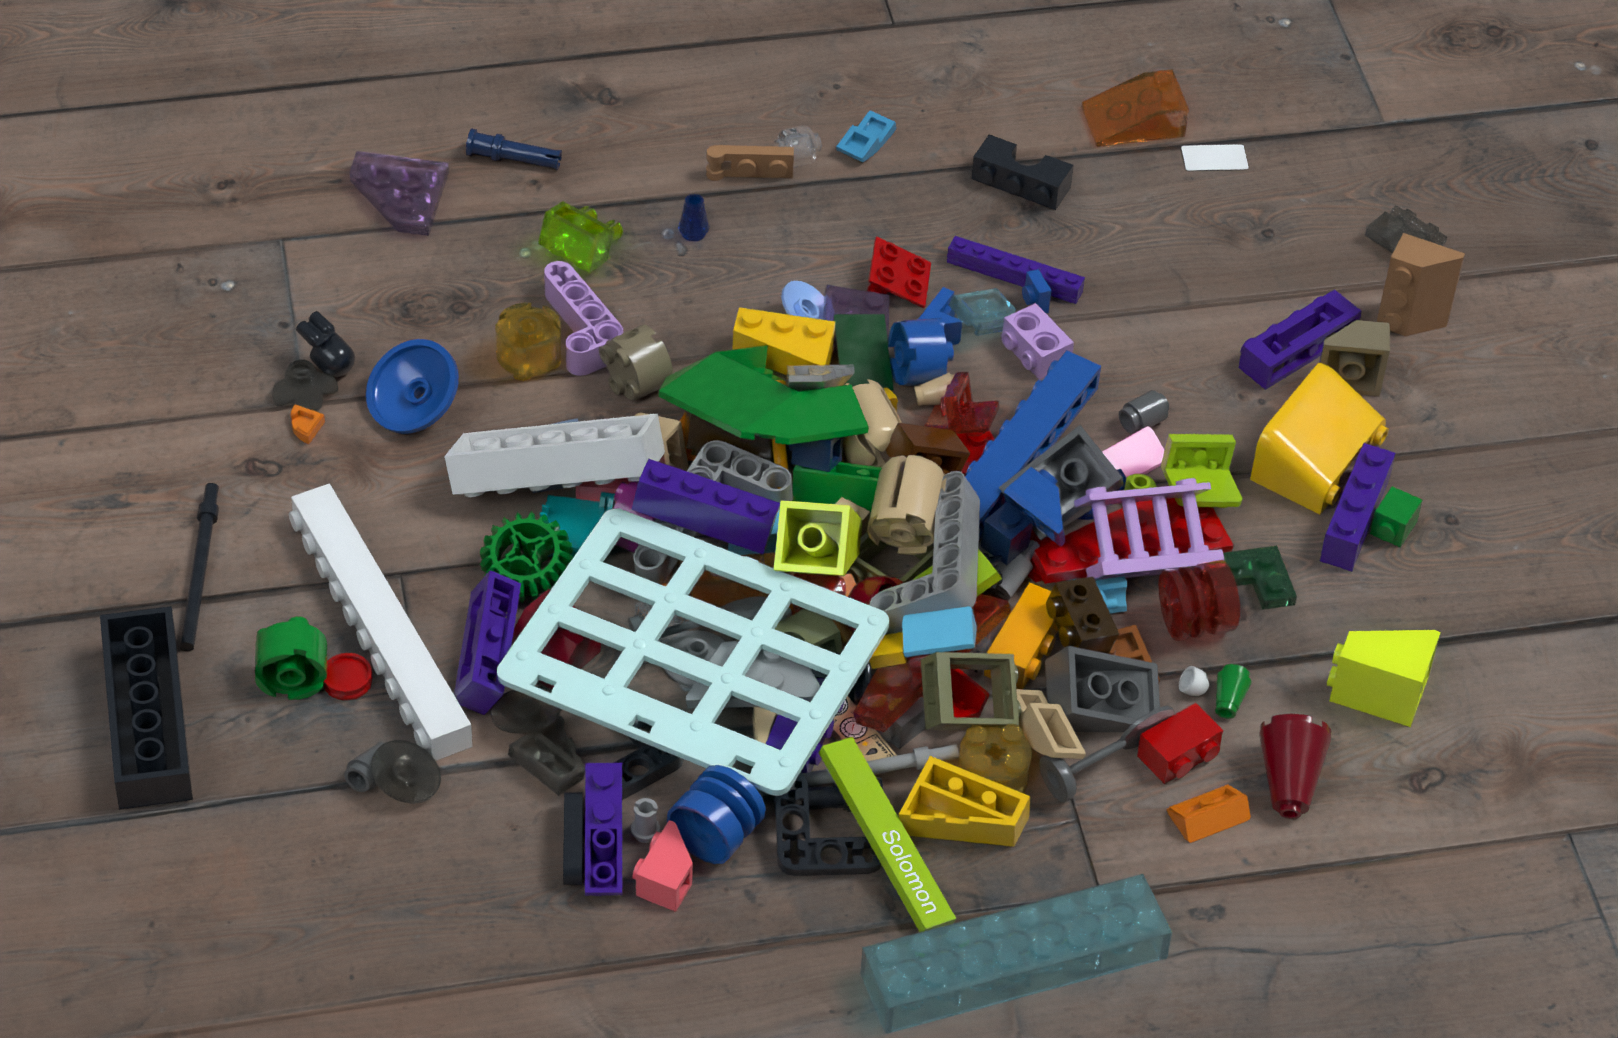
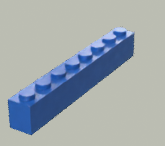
(1033, 428)

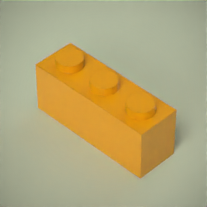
(1027, 634)

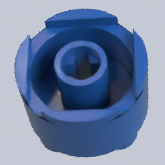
(919, 351)

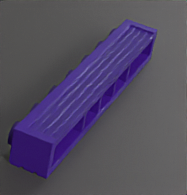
(1013, 268)

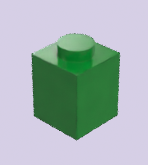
(1396, 516)

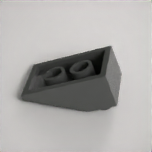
(1077, 467)
(1101, 689)

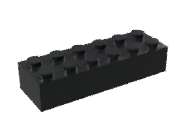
(145, 708)

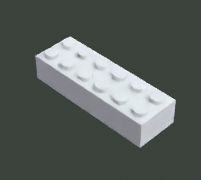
(554, 455)

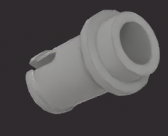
(645, 820)

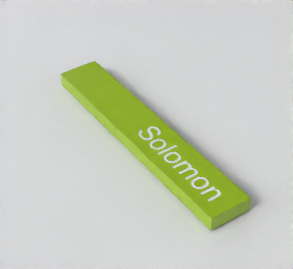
(886, 835)

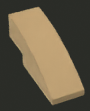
(1047, 726)

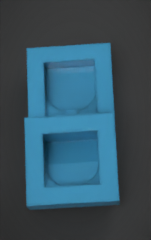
(867, 137)

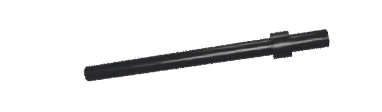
(207, 516)

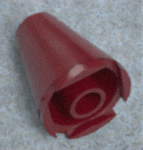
(1293, 760)

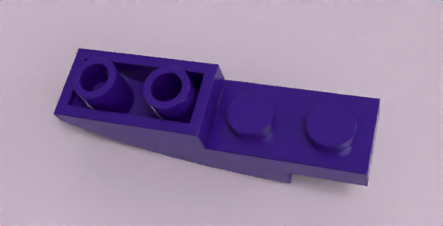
(603, 829)

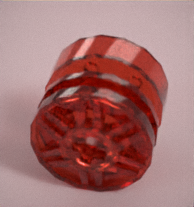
(1199, 600)

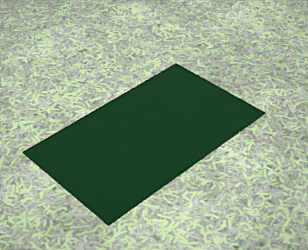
(865, 345)

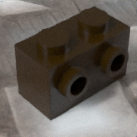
(1082, 615)

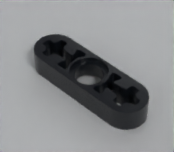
(573, 838)

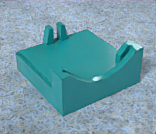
(577, 515)

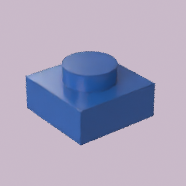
(1036, 290)

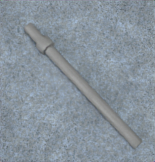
(915, 759)

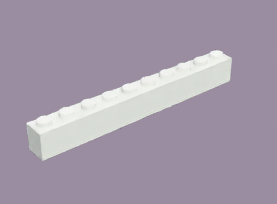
(380, 623)

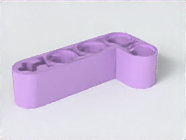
(584, 315)

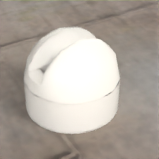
(1193, 681)

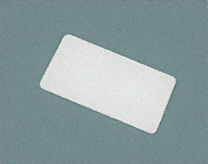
(1214, 157)

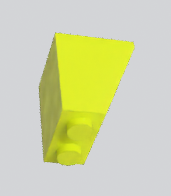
(817, 538)
(1383, 672)

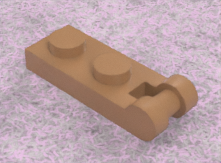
(749, 161)

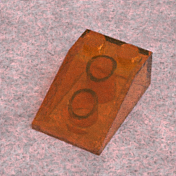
(1138, 110)

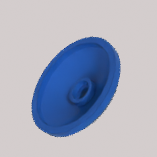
(403, 377)

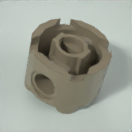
(636, 362)

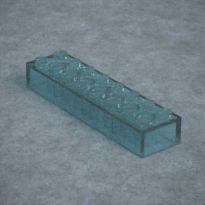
(1014, 953)

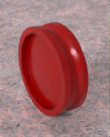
(348, 676)

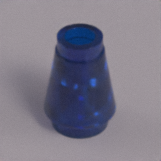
(693, 220)

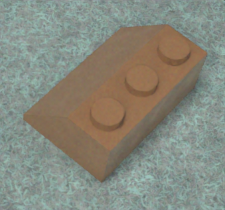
(1419, 286)

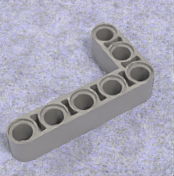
(730, 471)
(954, 559)

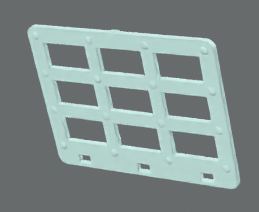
(674, 730)

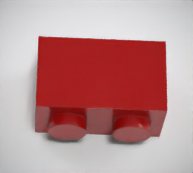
(1180, 743)

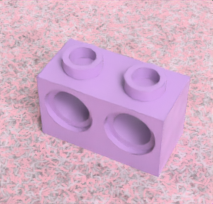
(1035, 339)

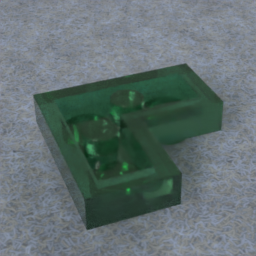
(1266, 572)

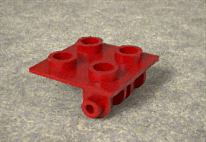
(898, 272)

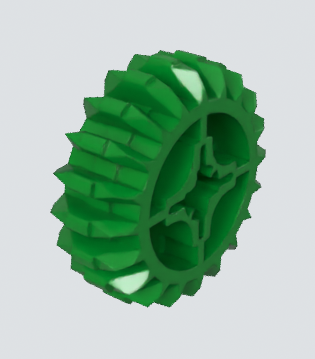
(537, 541)

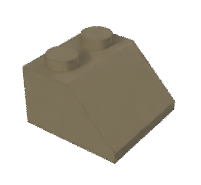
(1359, 355)

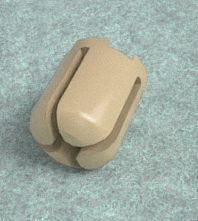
(881, 418)
(906, 504)

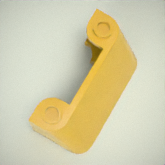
(1315, 440)

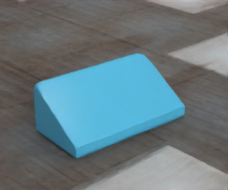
(939, 631)

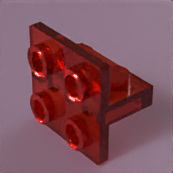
(959, 411)

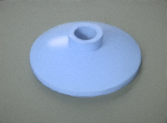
(802, 300)

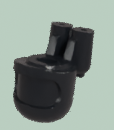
(329, 350)

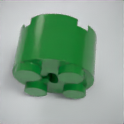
(291, 659)

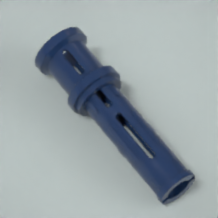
(498, 148)

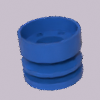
(717, 813)

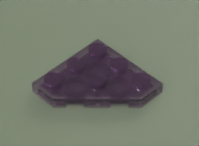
(401, 188)

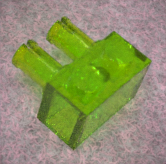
(578, 235)

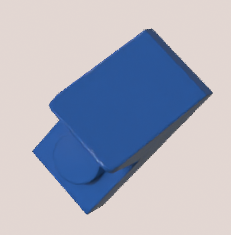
(940, 309)

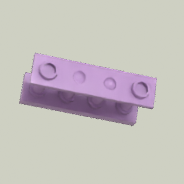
(1138, 561)

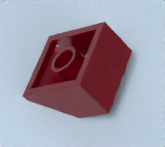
(563, 644)

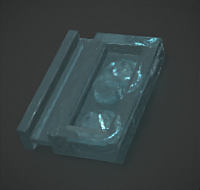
(982, 310)

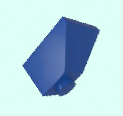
(1039, 499)

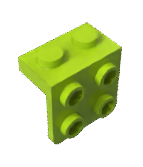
(1206, 460)

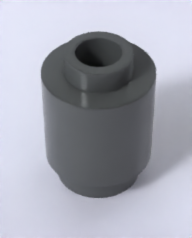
(1144, 411)

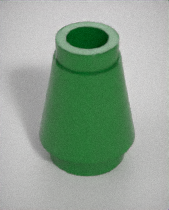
(1231, 689)

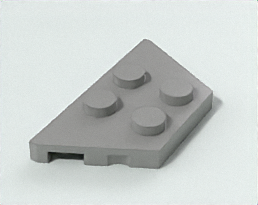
(767, 669)

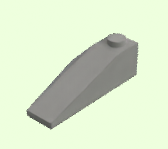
(818, 376)

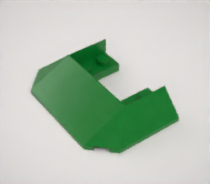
(747, 401)

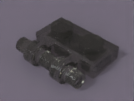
(1390, 227)

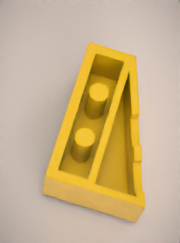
(789, 338)
(963, 807)

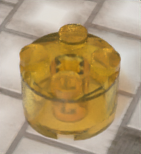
(528, 340)
(997, 754)

